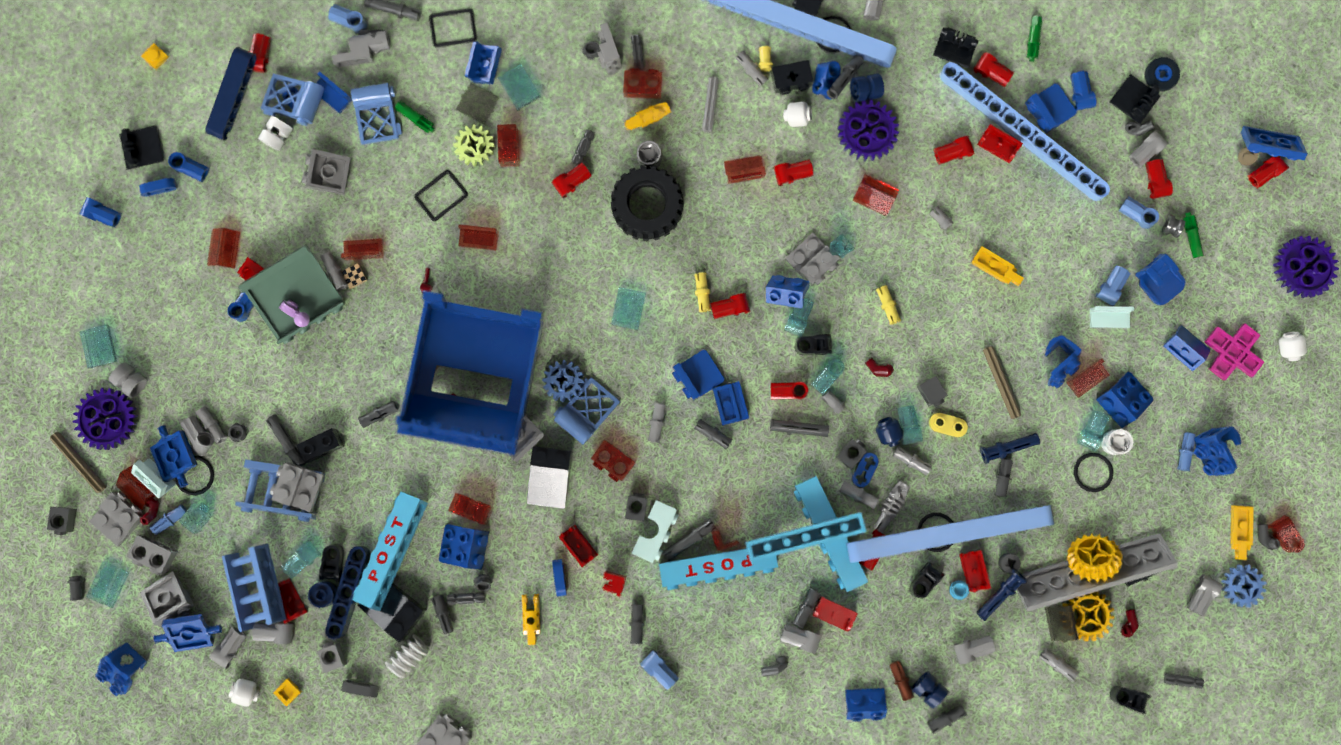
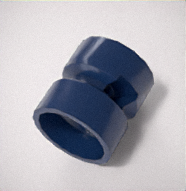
(867, 87)
(322, 594)
(932, 692)

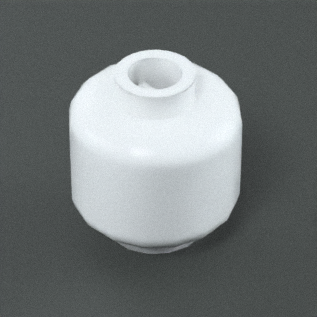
(798, 114)
(1292, 346)
(243, 692)

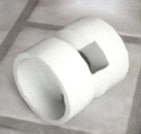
(270, 138)
(1117, 442)

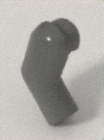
(1265, 539)
(775, 669)

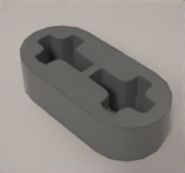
(360, 688)

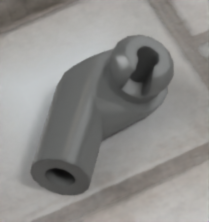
(1139, 129)

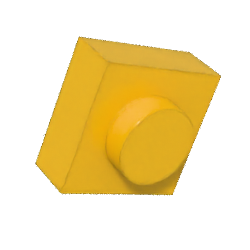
(154, 56)
(287, 692)

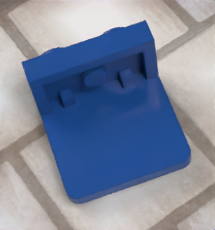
(1050, 108)
(698, 375)
(1125, 400)
(463, 547)

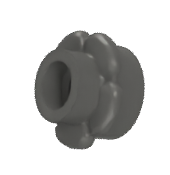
(591, 45)
(237, 427)
(483, 582)

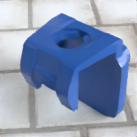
(1161, 279)
(1069, 365)
(1214, 451)
(116, 674)

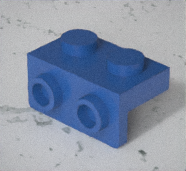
(483, 63)
(786, 291)
(865, 704)

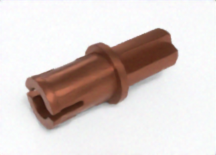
(901, 680)

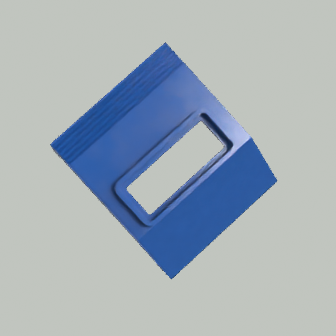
(478, 343)

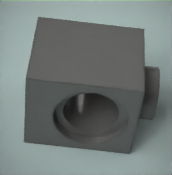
(932, 392)
(844, 457)
(630, 514)
(69, 520)

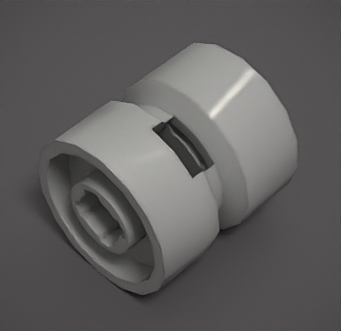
(649, 154)
(125, 377)

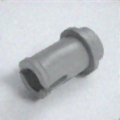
(942, 218)
(833, 402)

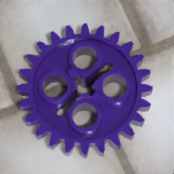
(859, 115)
(1317, 280)
(100, 402)

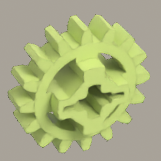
(467, 148)

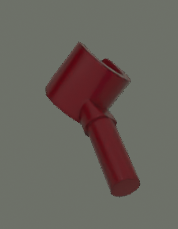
(424, 285)

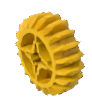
(1104, 552)
(1093, 608)

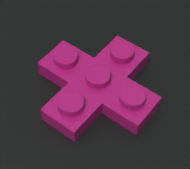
(1234, 352)

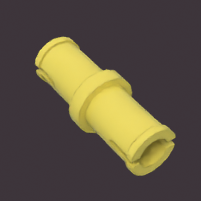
(702, 292)
(888, 305)

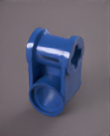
(825, 77)

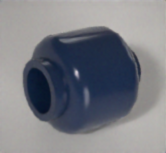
(889, 431)

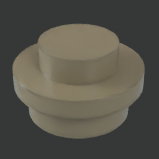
(1246, 157)

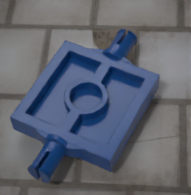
(173, 456)
(187, 633)

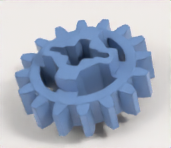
(563, 373)
(1236, 586)

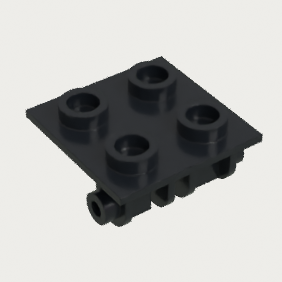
(955, 48)
(1135, 98)
(141, 147)

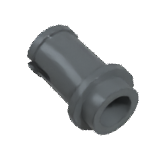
(75, 587)

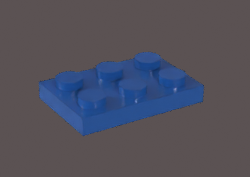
(1273, 143)

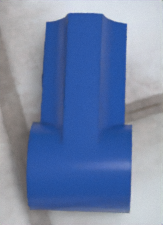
(1082, 96)
(189, 167)
(96, 211)
(241, 302)

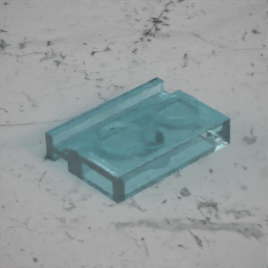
(519, 87)
(628, 308)
(98, 346)
(107, 584)

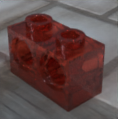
(642, 89)
(508, 145)
(615, 457)
(471, 508)

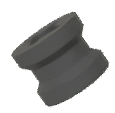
(1173, 226)
(1006, 561)

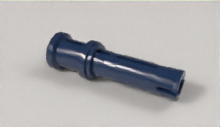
(1001, 449)
(1007, 589)

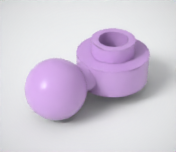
(291, 308)

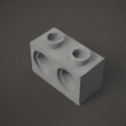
(153, 550)

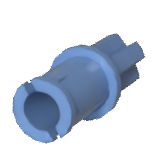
(1186, 451)
(168, 520)

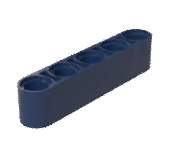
(230, 93)
(341, 599)

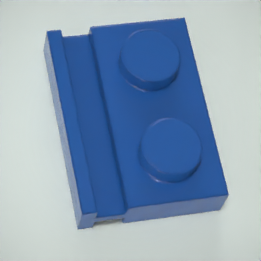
(730, 403)

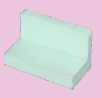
(1110, 317)
(149, 475)

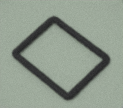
(452, 13)
(432, 183)

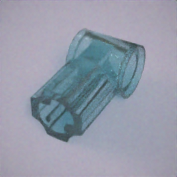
(841, 246)
(798, 320)
(827, 377)
(910, 429)
(1092, 434)
(303, 557)

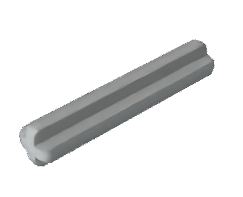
(710, 104)

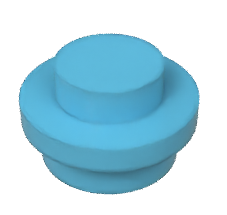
(959, 590)

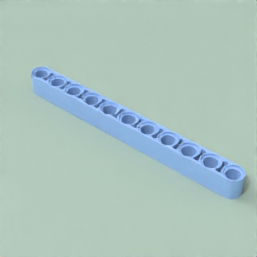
(813, 29)
(1034, 133)
(950, 533)

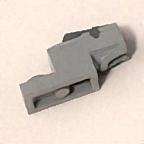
(362, 48)

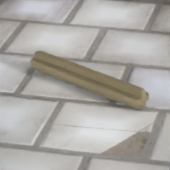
(1002, 382)
(78, 463)

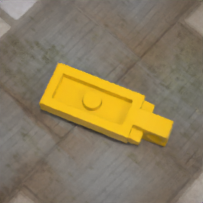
(996, 266)
(1241, 530)

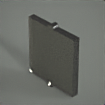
(477, 103)
(1061, 623)

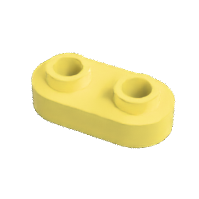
(948, 425)

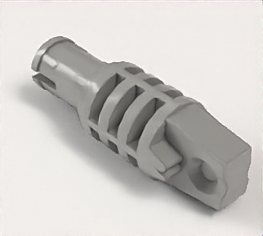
(892, 505)

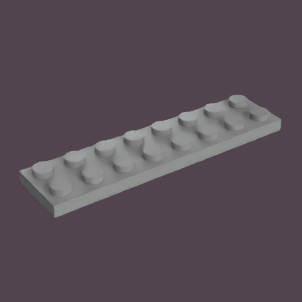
(1059, 583)

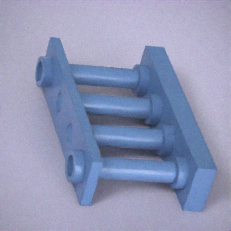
(255, 469)
(266, 582)

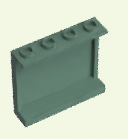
(297, 279)

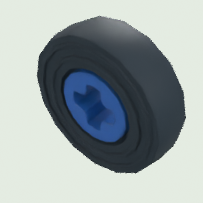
(1172, 74)

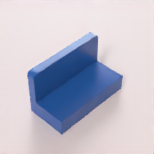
(333, 94)
(1187, 348)

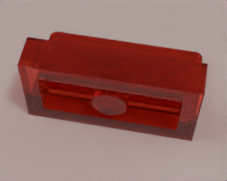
(744, 169)
(875, 195)
(478, 237)
(223, 248)
(362, 249)
(1088, 378)
(133, 488)
(719, 543)

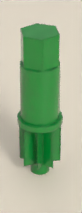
(1034, 38)
(415, 117)
(1191, 229)

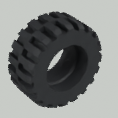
(639, 179)

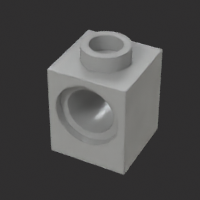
(327, 664)

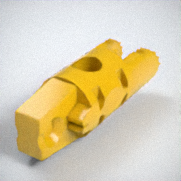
(648, 116)
(531, 629)

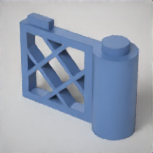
(375, 97)
(305, 101)
(575, 422)

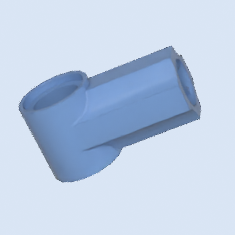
(347, 18)
(1136, 212)
(1111, 289)
(656, 667)

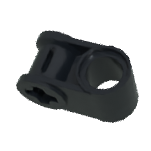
(817, 345)
(332, 564)
(926, 579)
(1132, 699)

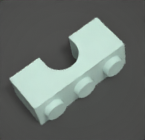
(650, 547)

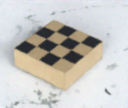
(354, 276)

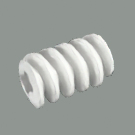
(408, 657)

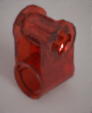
(1286, 532)

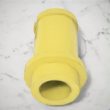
(765, 59)

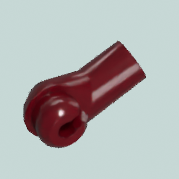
(879, 370)
(152, 513)
(1131, 624)

